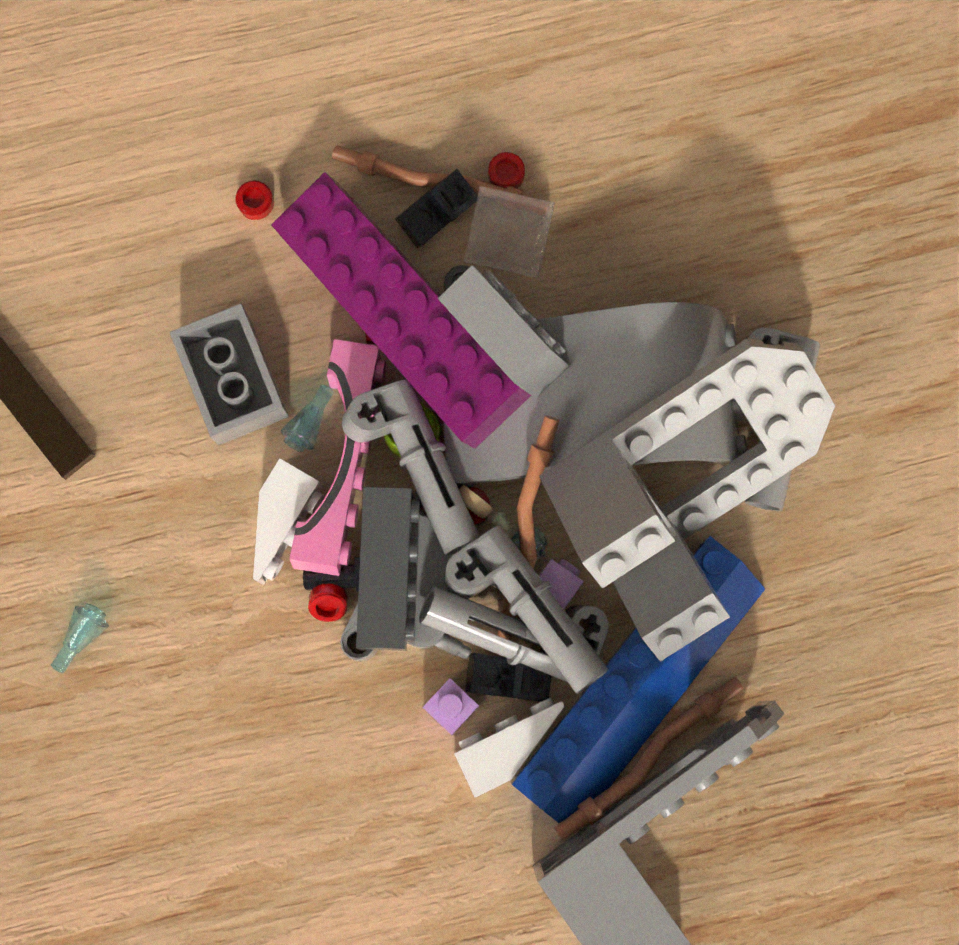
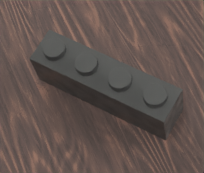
(385, 569)

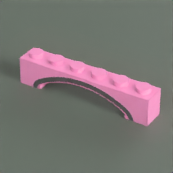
(321, 540)

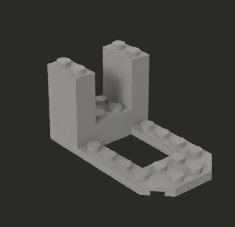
(638, 543)
(595, 879)

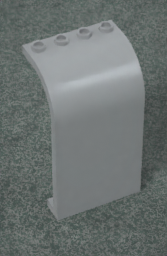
(615, 368)

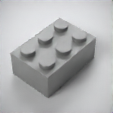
(505, 330)
(229, 374)

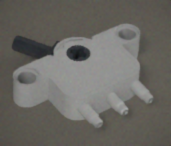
(429, 573)

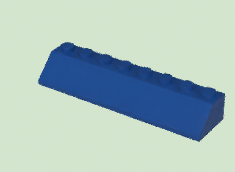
(630, 699)

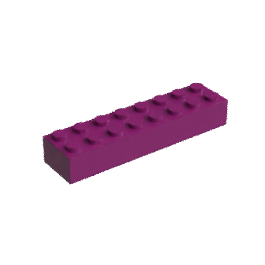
(399, 310)

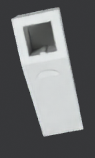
(282, 502)
(498, 757)

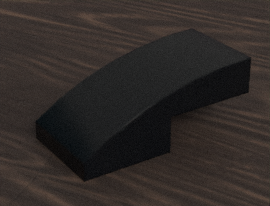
(437, 208)
(496, 677)

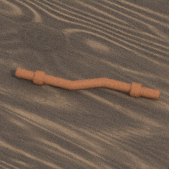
(371, 163)
(539, 458)
(591, 809)

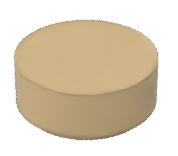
(475, 503)

